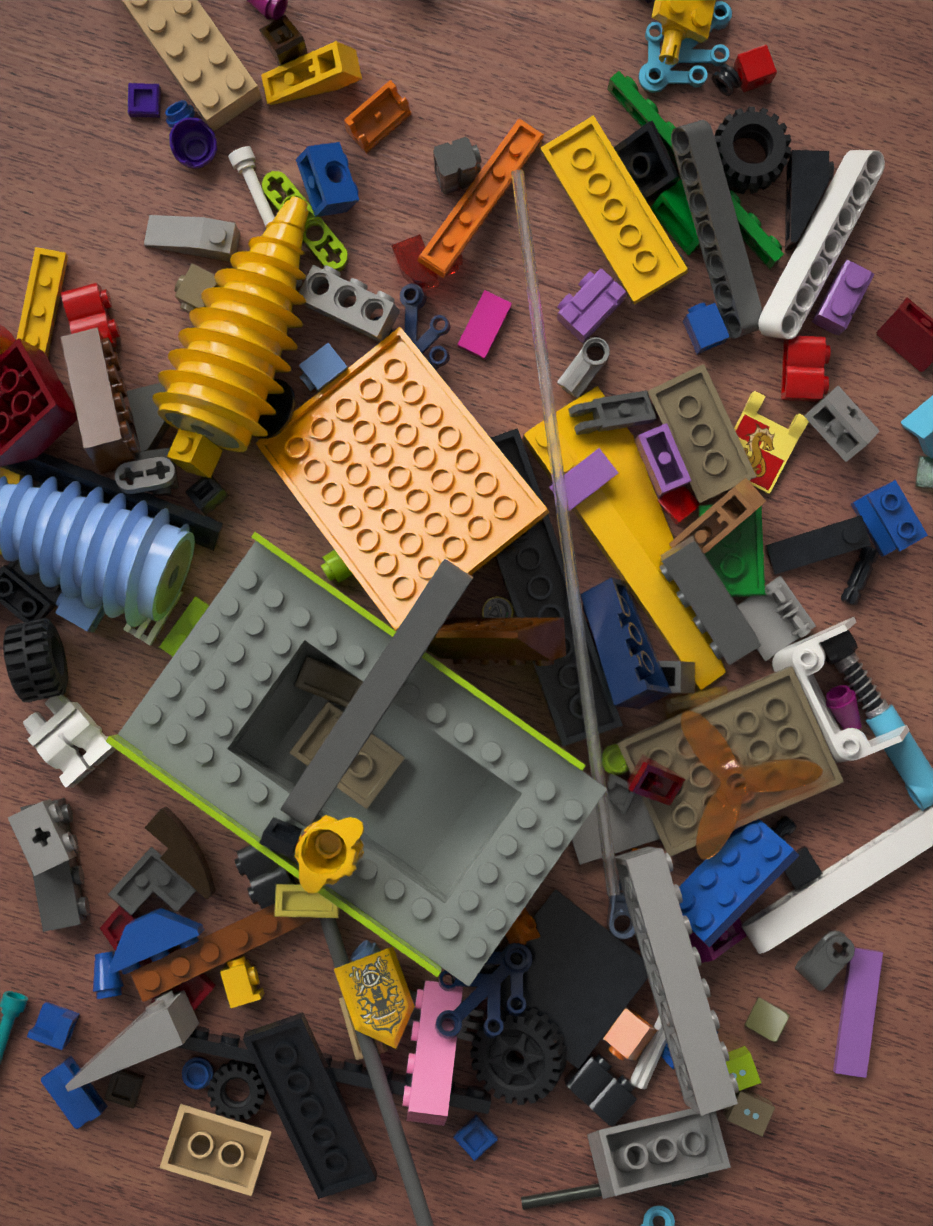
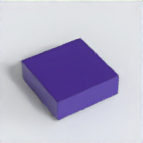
(144, 100)

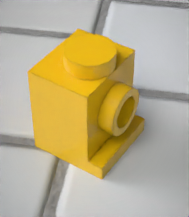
(241, 982)

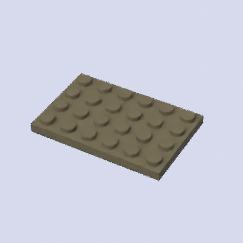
(760, 725)

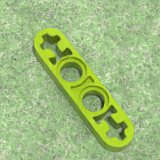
(322, 256)

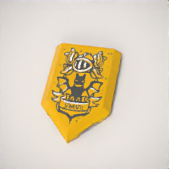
(376, 996)

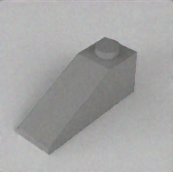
(193, 236)

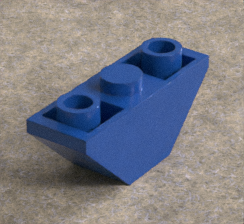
(152, 937)

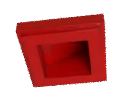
(678, 504)

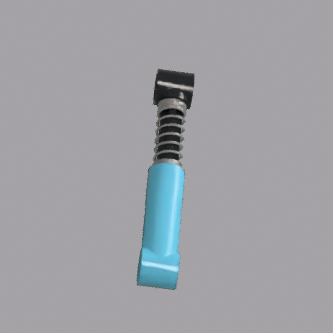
(882, 719)

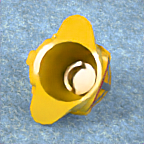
(328, 851)

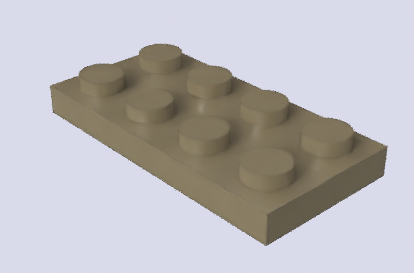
(702, 433)

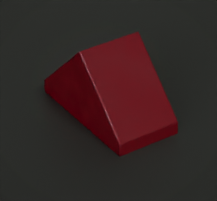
(655, 781)

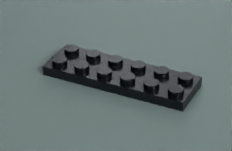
(310, 1105)

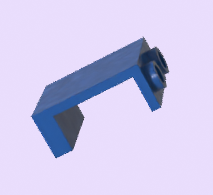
(889, 519)

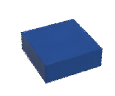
(475, 1137)

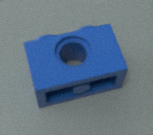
(327, 196)

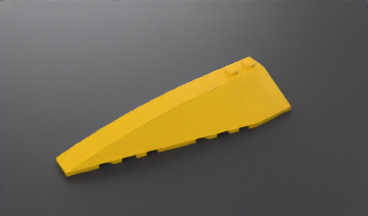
(630, 531)

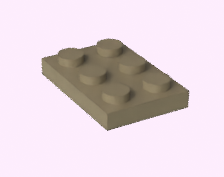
(369, 769)

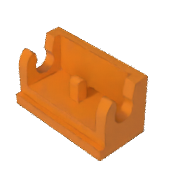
(377, 117)

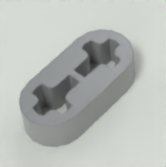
(145, 467)

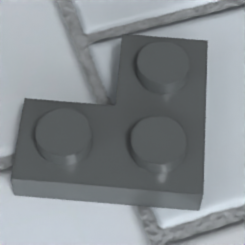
(149, 877)

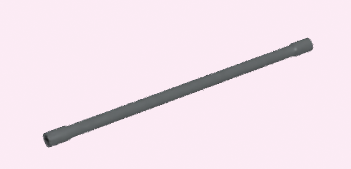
(383, 1093)

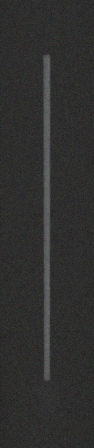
(564, 526)

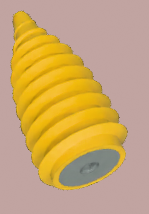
(239, 339)

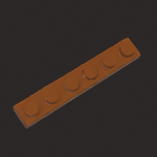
(212, 951)

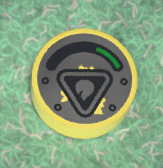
(497, 607)

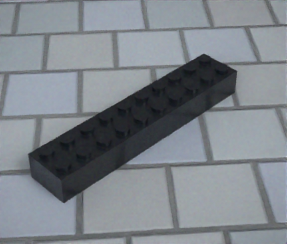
(537, 588)

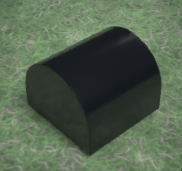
(207, 494)

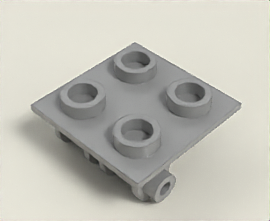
(776, 618)

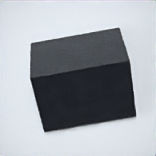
(648, 161)

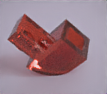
(406, 257)

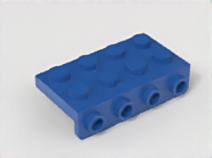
(733, 879)

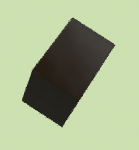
(284, 40)

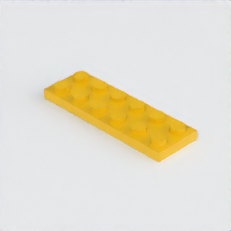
(614, 210)

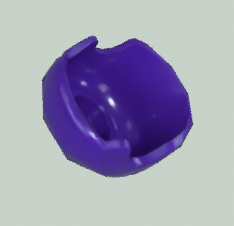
(193, 143)

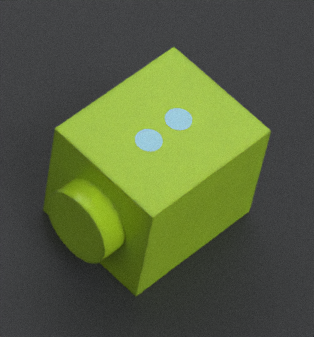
(743, 1068)

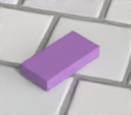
(587, 477)

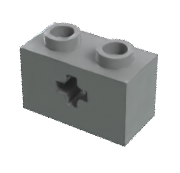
(842, 423)
(32, 823)

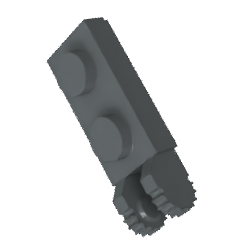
(614, 412)

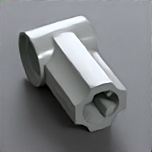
(583, 369)

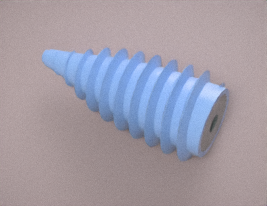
(95, 547)

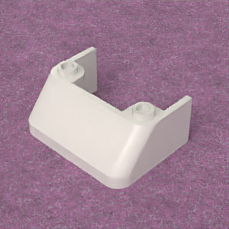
(808, 658)

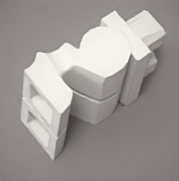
(59, 734)

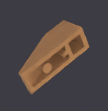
(723, 516)

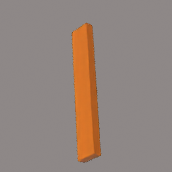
(480, 198)

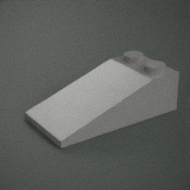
(157, 1030)
(657, 1151)

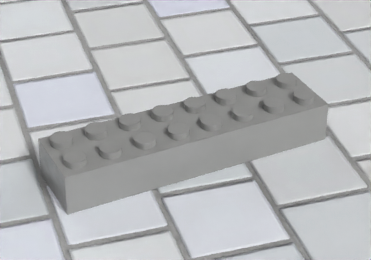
(676, 980)

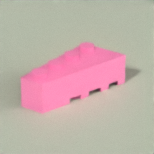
(433, 1058)

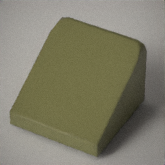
(767, 1019)

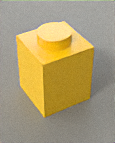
(194, 453)

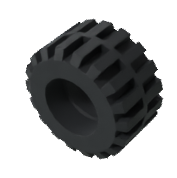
(763, 130)
(35, 660)

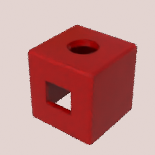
(755, 68)

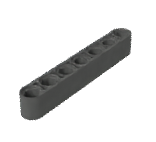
(717, 227)

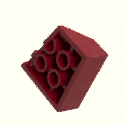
(32, 404)

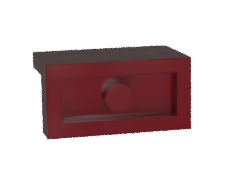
(910, 334)

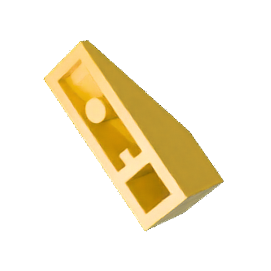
(312, 74)

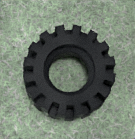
(232, 1108)

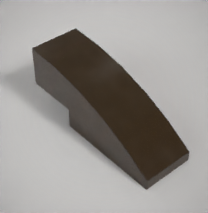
(183, 851)

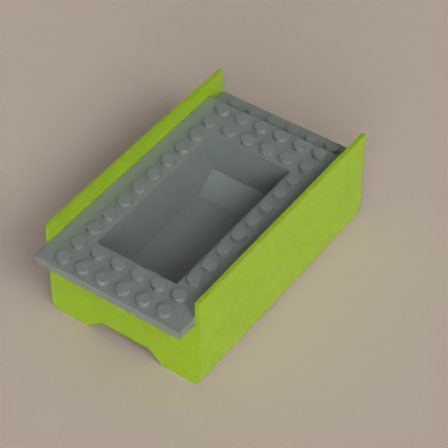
(456, 827)

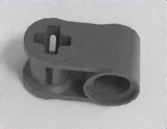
(823, 962)

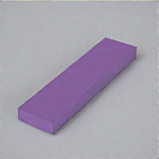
(858, 1013)

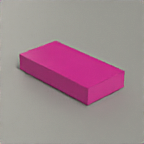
(484, 325)

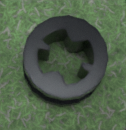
(726, 80)

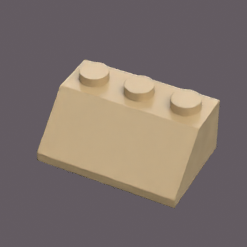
(216, 1150)

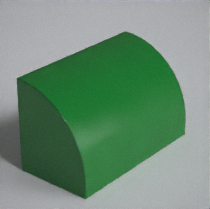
(675, 216)

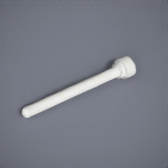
(243, 161)

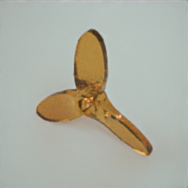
(725, 804)

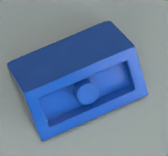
(78, 1104)

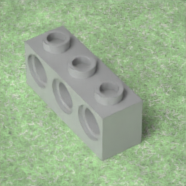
(357, 316)

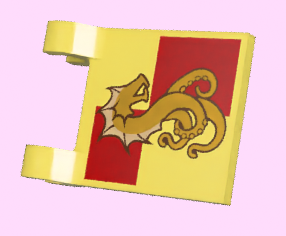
(766, 442)

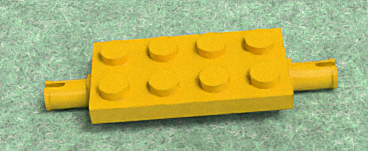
(682, 20)

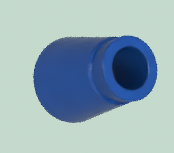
(104, 982)

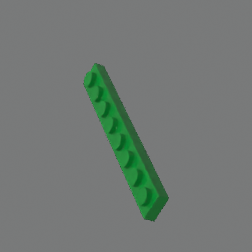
(642, 111)

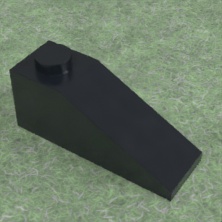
(805, 182)
(818, 545)

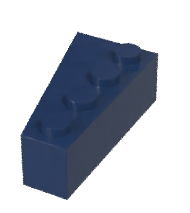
(623, 646)

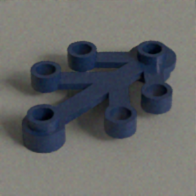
(411, 325)
(488, 986)

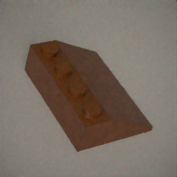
(500, 639)

